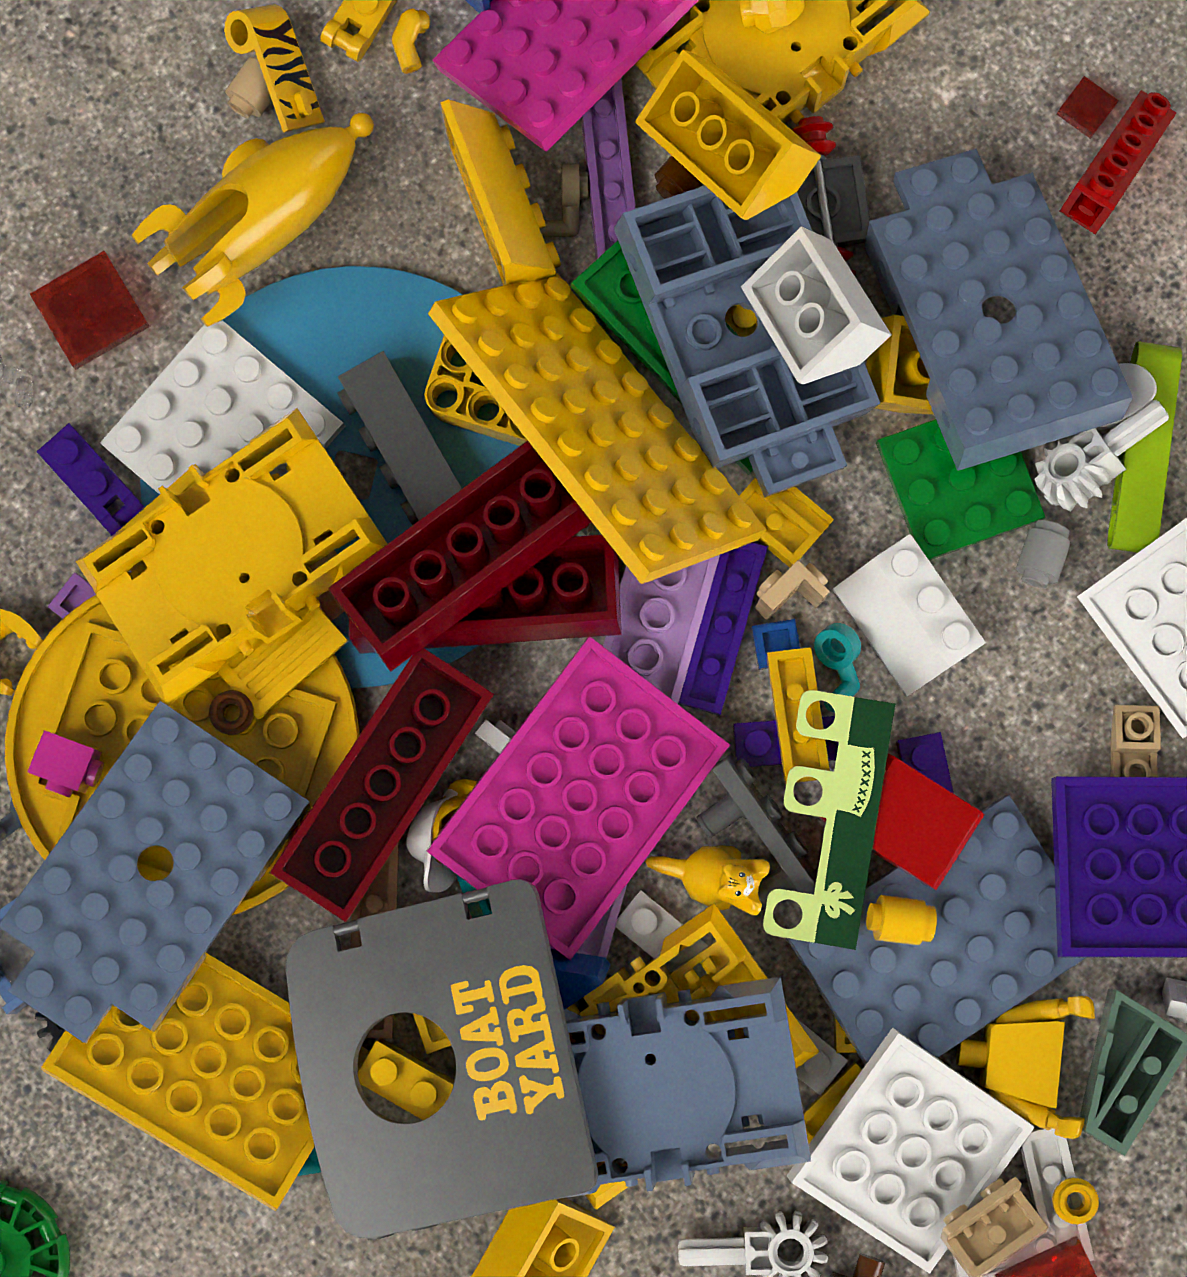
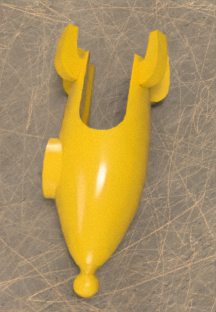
(254, 210)

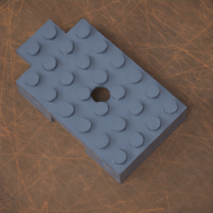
(993, 381)
(736, 390)
(134, 941)

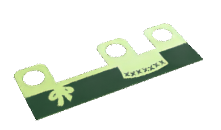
(851, 812)

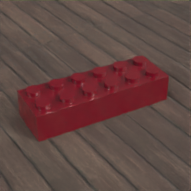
(459, 555)
(560, 597)
(381, 784)

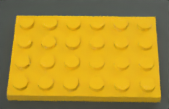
(208, 1082)

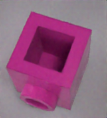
(66, 764)

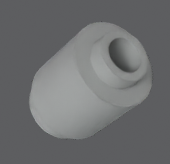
(1043, 554)

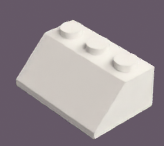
(814, 308)
(908, 615)

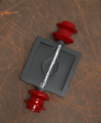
(833, 190)

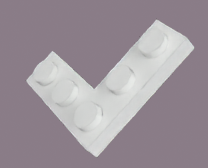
(1046, 1165)

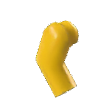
(404, 36)

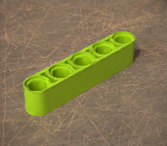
(1141, 487)

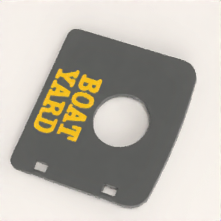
(516, 1105)

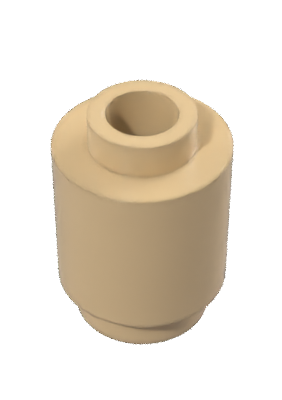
(249, 90)

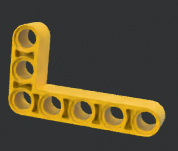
(469, 399)

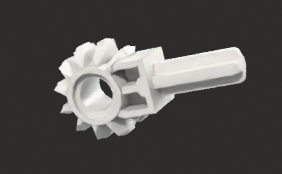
(1092, 459)
(759, 1249)

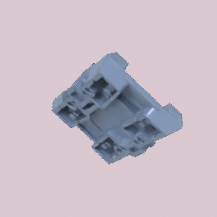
(695, 1091)

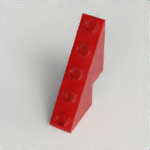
(1118, 161)

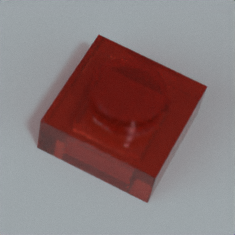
(1087, 107)

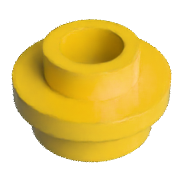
(1089, 1201)

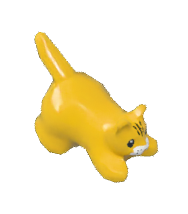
(717, 876)

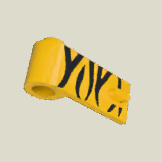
(272, 38)

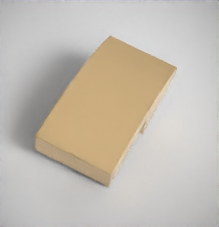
(1135, 741)

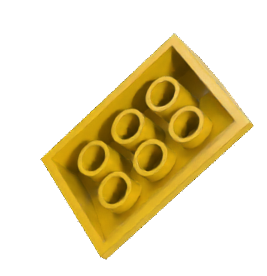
(499, 194)

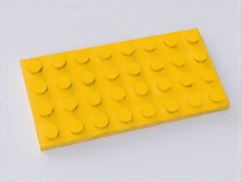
(597, 425)

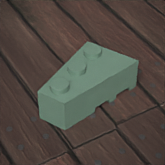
(1128, 1070)

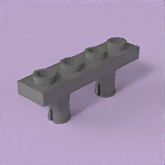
(764, 815)

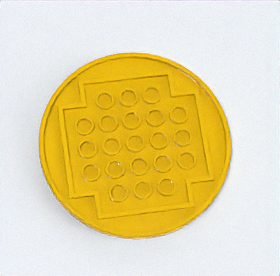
(97, 694)

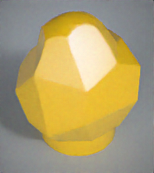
(770, 14)

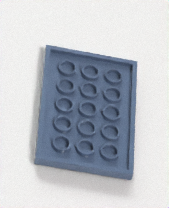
(987, 950)

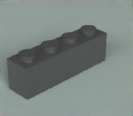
(400, 436)

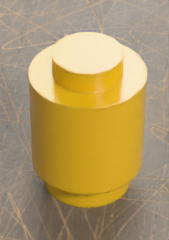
(901, 920)

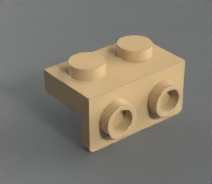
(781, 587)
(992, 1228)

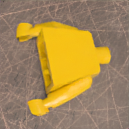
(1023, 1060)

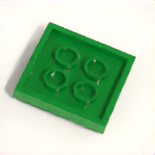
(955, 507)

